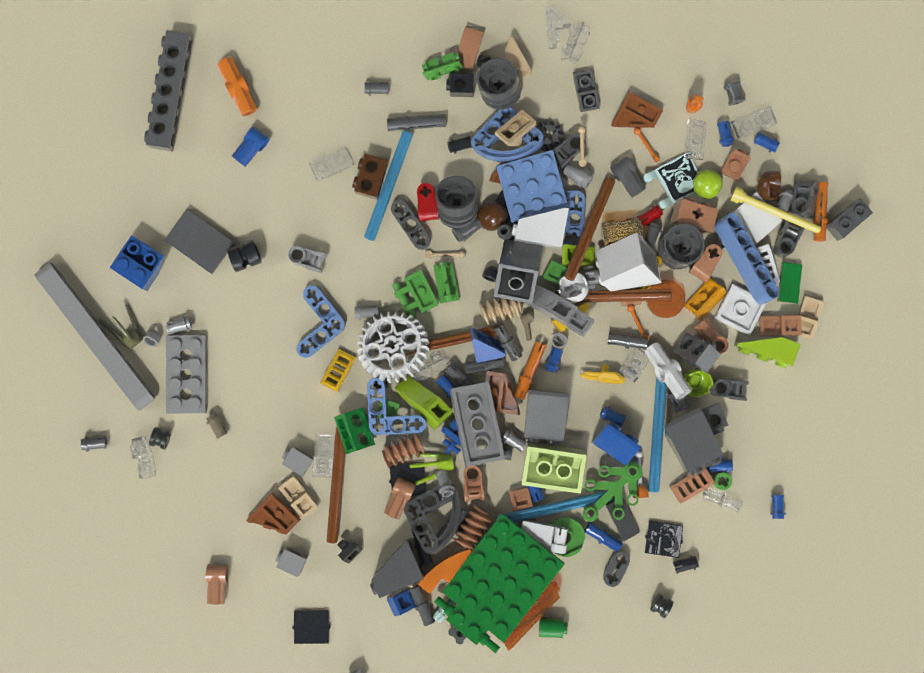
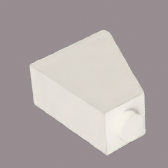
(542, 229)

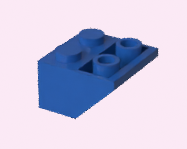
(138, 263)
(616, 443)

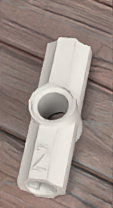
(668, 370)

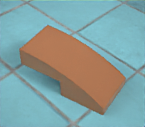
(469, 47)
(780, 325)
(521, 500)

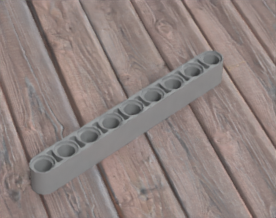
(95, 336)

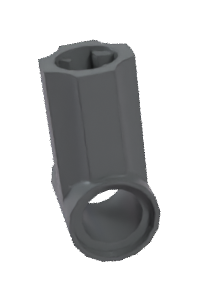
(625, 172)

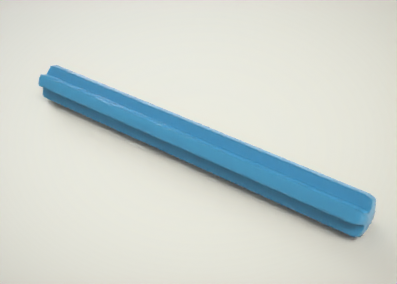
(388, 185)
(657, 436)
(554, 507)

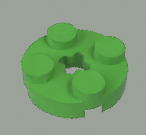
(577, 534)

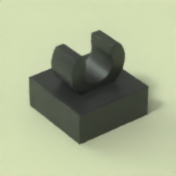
(349, 551)

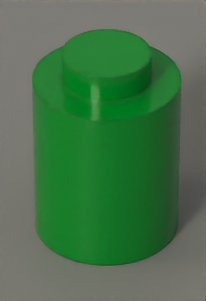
(552, 627)

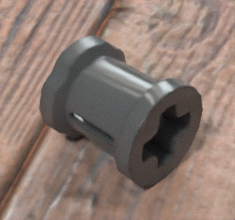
(734, 93)
(679, 404)

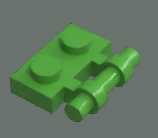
(420, 291)

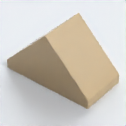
(515, 56)

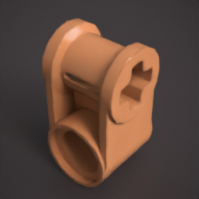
(705, 265)
(473, 485)

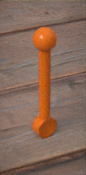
(637, 131)
(630, 308)

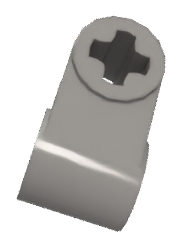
(308, 259)

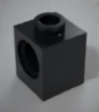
(467, 78)

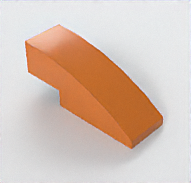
(444, 570)

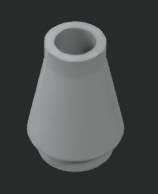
(578, 175)

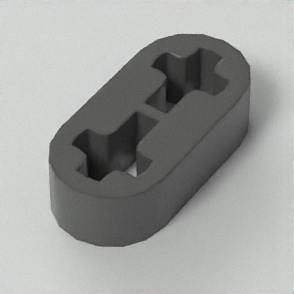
(620, 570)

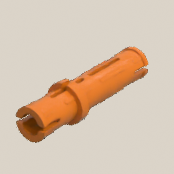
(823, 189)
(526, 378)

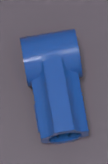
(253, 142)

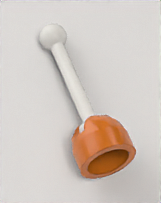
(642, 490)

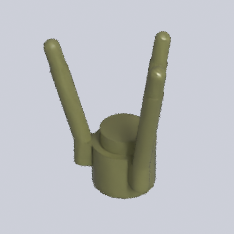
(130, 337)

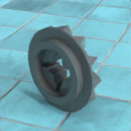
(557, 137)

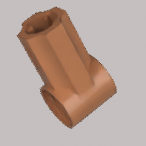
(709, 332)
(401, 494)
(217, 578)

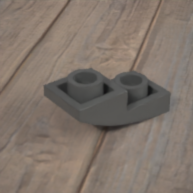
(586, 91)

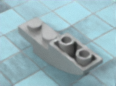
(561, 310)

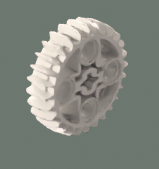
(385, 349)

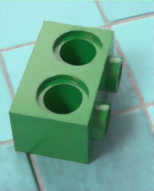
(351, 431)

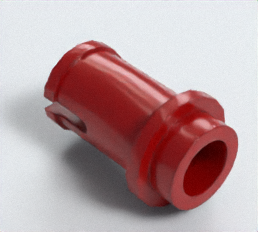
(650, 215)

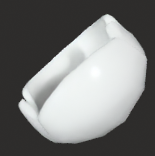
(574, 290)

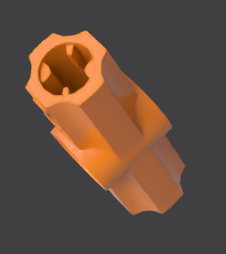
(237, 86)

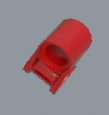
(427, 205)

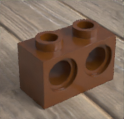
(375, 177)

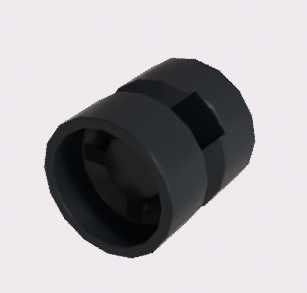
(244, 255)

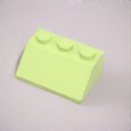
(554, 467)

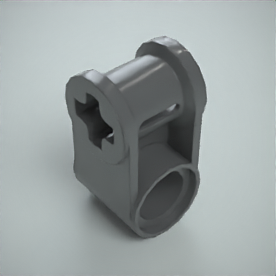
(565, 153)
(806, 194)
(788, 235)
(732, 389)

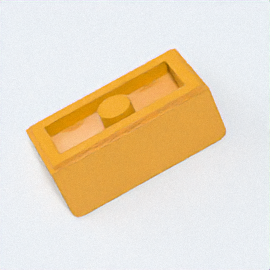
(705, 299)

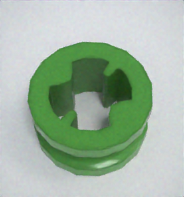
(724, 475)

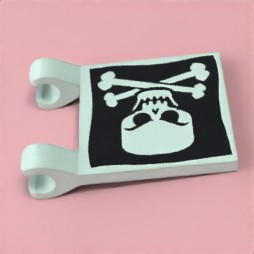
(675, 179)

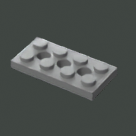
(196, 364)
(486, 414)

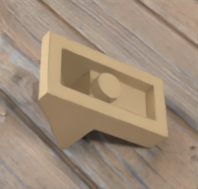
(513, 130)

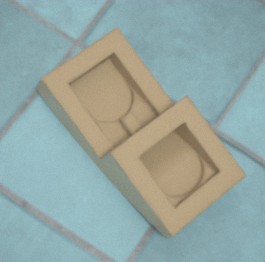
(810, 311)
(298, 496)

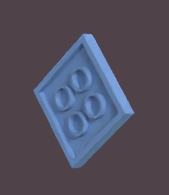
(532, 186)

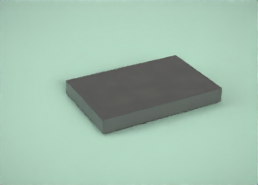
(199, 241)

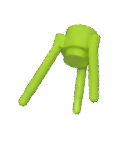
(443, 462)

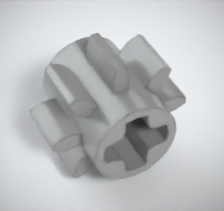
(591, 276)

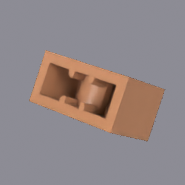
(705, 214)

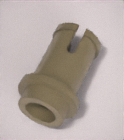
(216, 425)

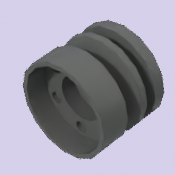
(495, 75)
(456, 202)
(690, 241)

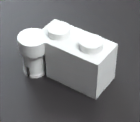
(549, 535)

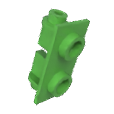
(434, 70)
(446, 282)

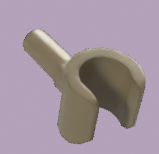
(525, 319)

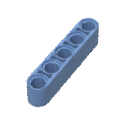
(746, 258)

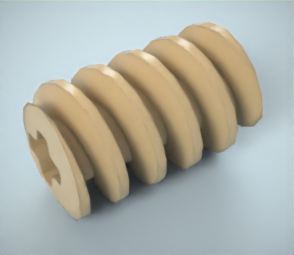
(500, 310)

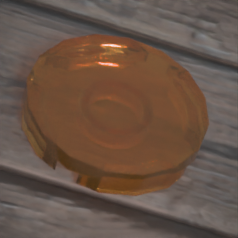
(670, 308)

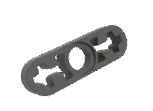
(398, 216)

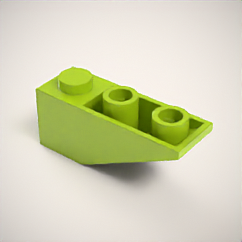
(779, 350)
(424, 402)

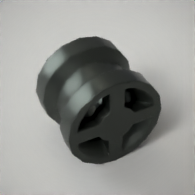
(160, 438)
(661, 605)

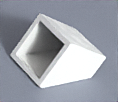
(628, 264)

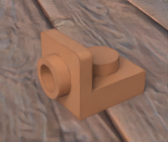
(735, 164)

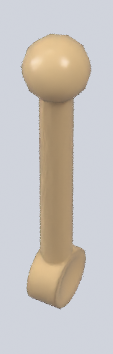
(582, 162)
(461, 254)

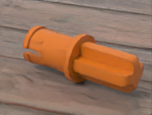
(694, 104)

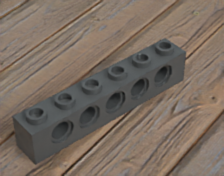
(169, 42)

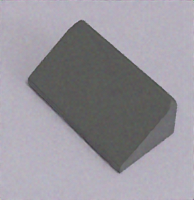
(626, 527)

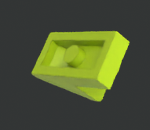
(568, 251)

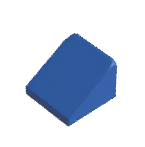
(401, 602)

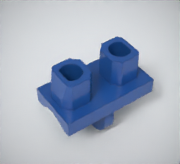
(451, 431)

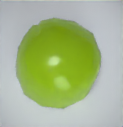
(707, 183)
(699, 382)

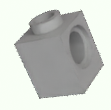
(297, 460)
(291, 561)

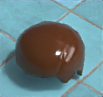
(769, 185)
(493, 215)

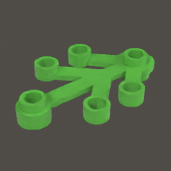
(614, 489)

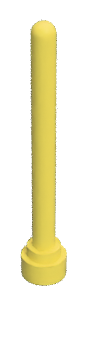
(740, 196)

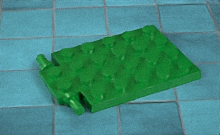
(499, 583)

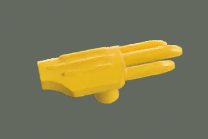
(604, 376)

